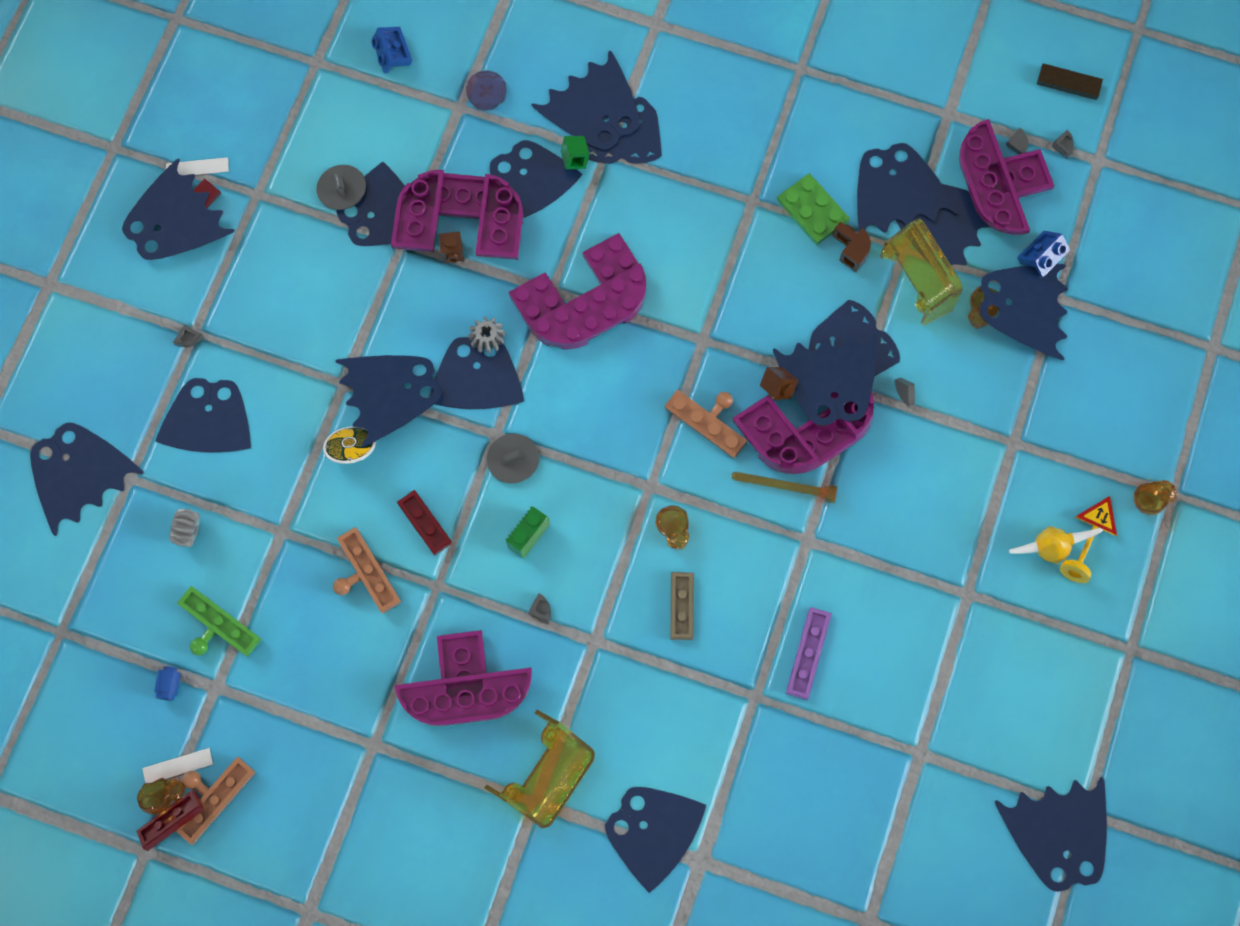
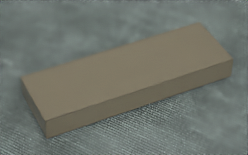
(681, 606)

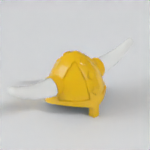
(1054, 543)

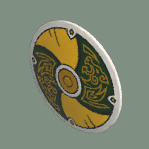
(345, 445)

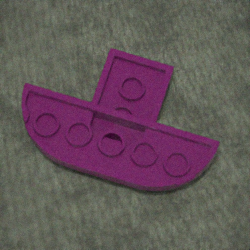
(999, 181)
(465, 687)

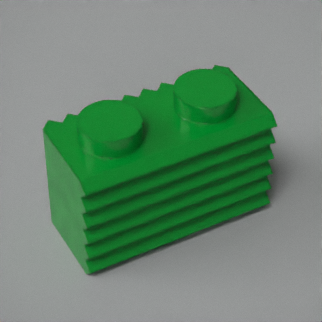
(527, 532)

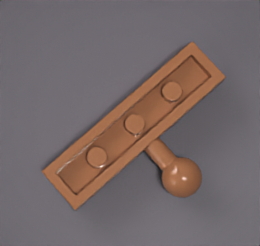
(706, 422)
(367, 571)
(214, 798)

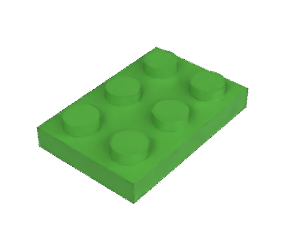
(812, 208)

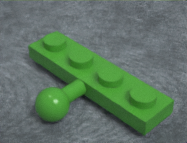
(217, 622)

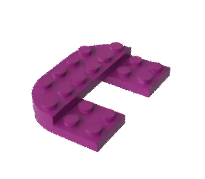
(459, 196)
(591, 313)
(802, 448)

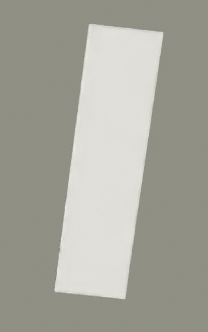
(202, 166)
(178, 765)

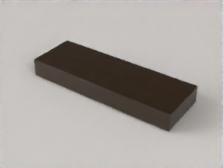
(1069, 81)

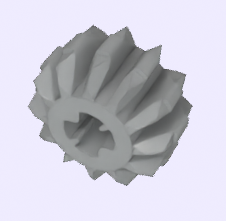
(484, 342)
(184, 527)

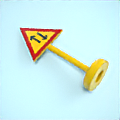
(1099, 517)

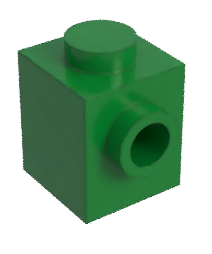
(575, 152)

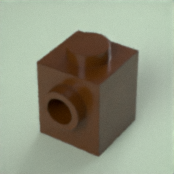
(451, 247)
(778, 383)

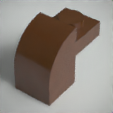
(856, 245)

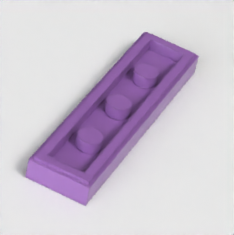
(808, 653)

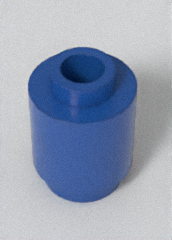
(167, 683)

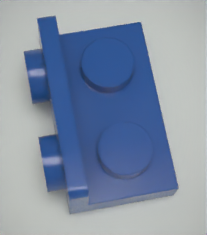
(391, 48)
(1044, 252)

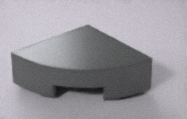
(1018, 142)
(1064, 144)
(187, 337)
(905, 390)
(540, 609)

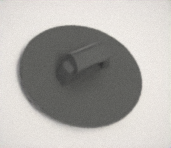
(341, 187)
(512, 458)

